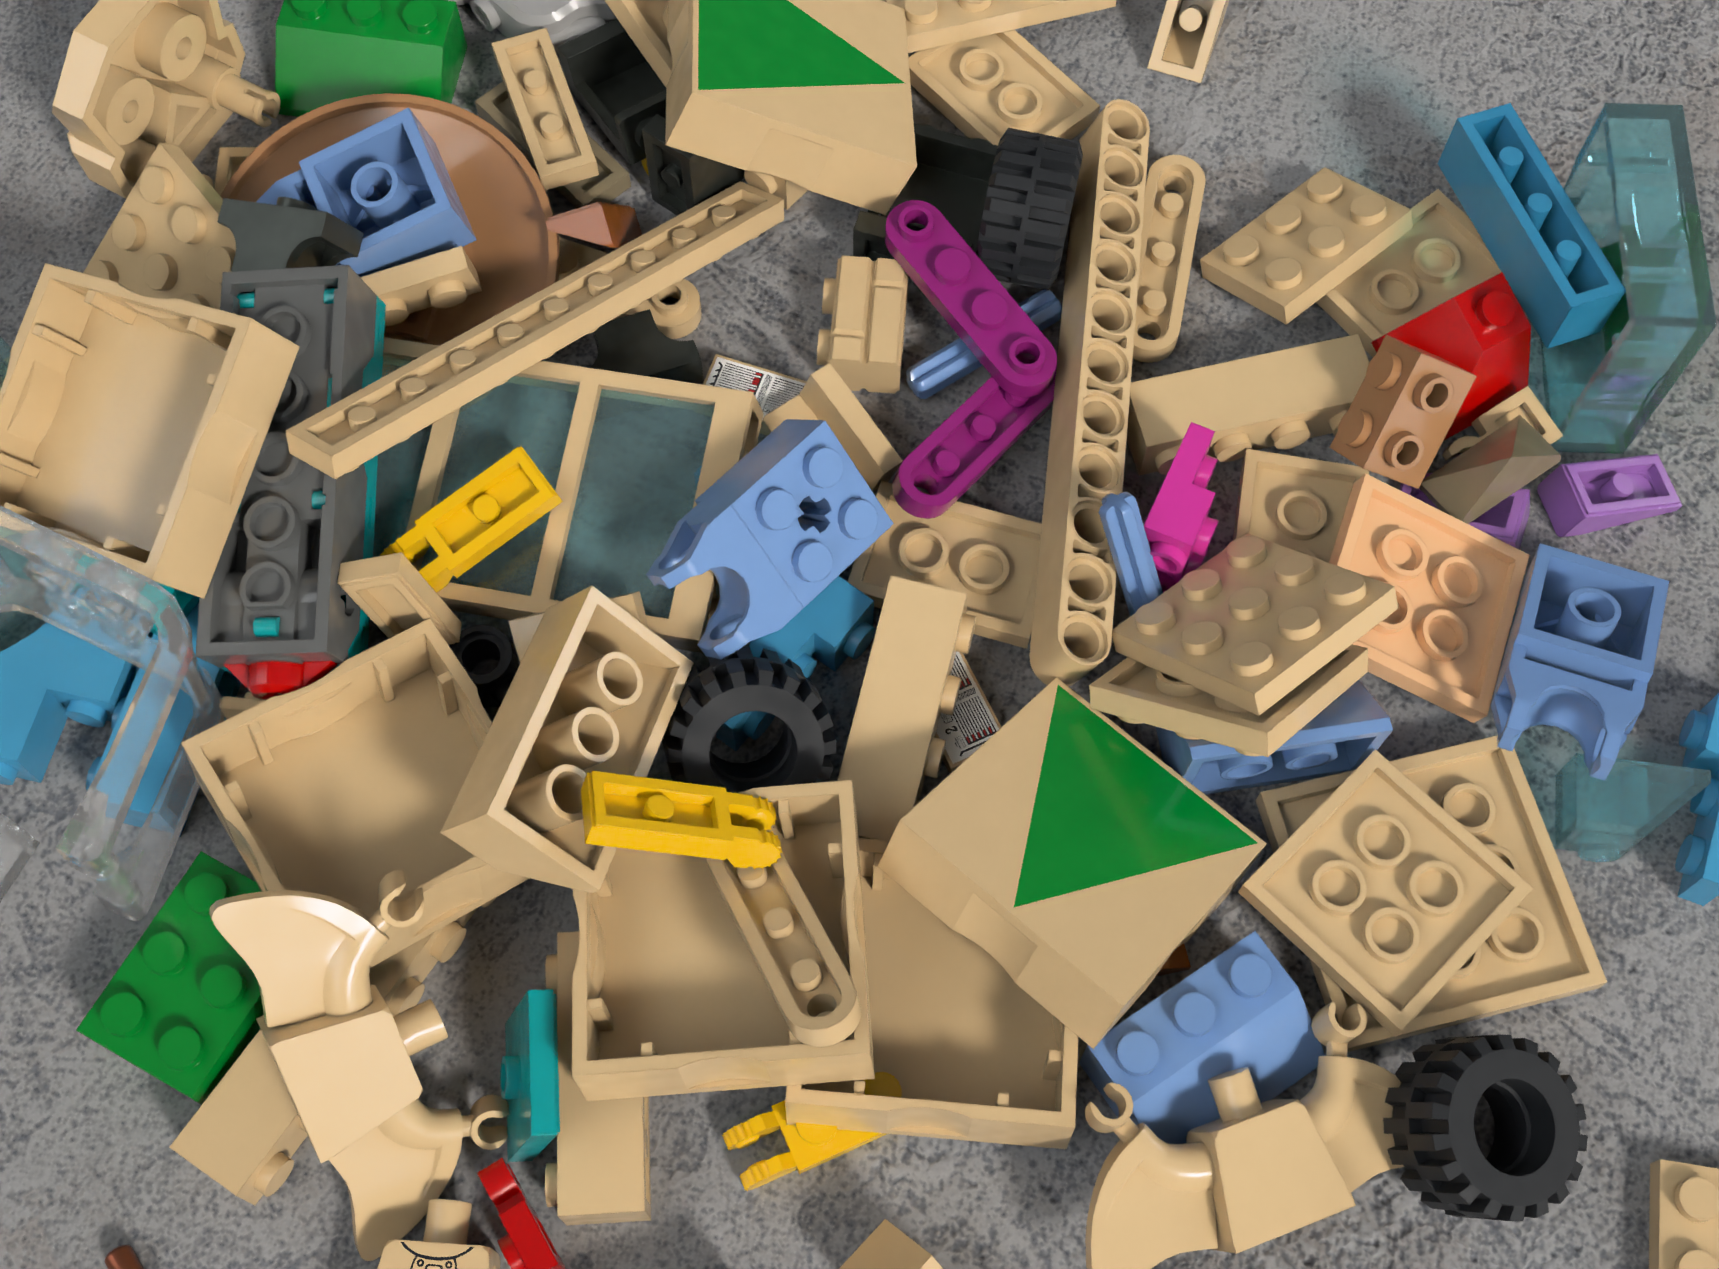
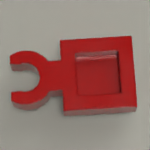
(527, 1240)

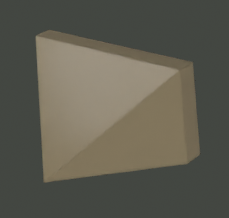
(1490, 471)

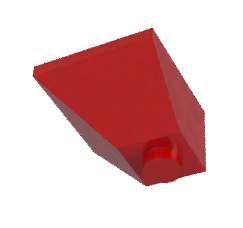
(1481, 334)

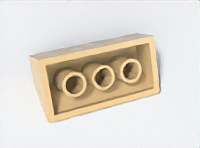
(582, 701)

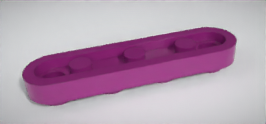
(970, 298)
(966, 446)

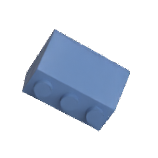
(1328, 745)
(1216, 1020)

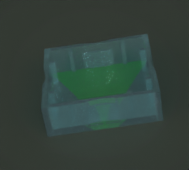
(1643, 211)

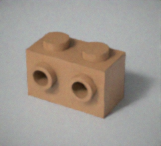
(1402, 412)

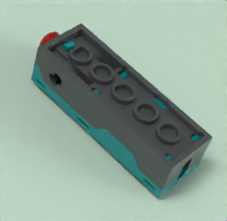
(275, 592)

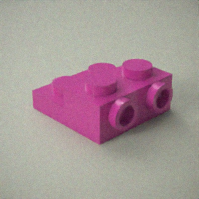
(1179, 518)

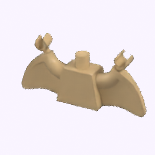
(350, 1055)
(1248, 1172)

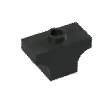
(286, 235)
(639, 348)

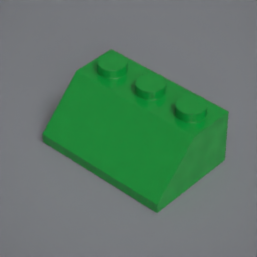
(366, 48)

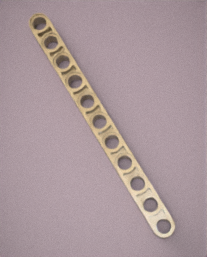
(1091, 398)

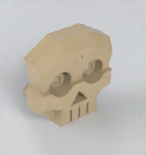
(148, 78)

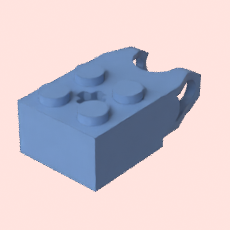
(389, 188)
(773, 533)
(1579, 653)

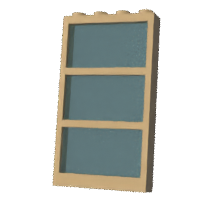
(618, 454)

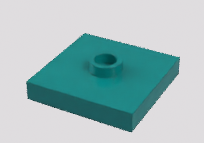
(531, 1075)

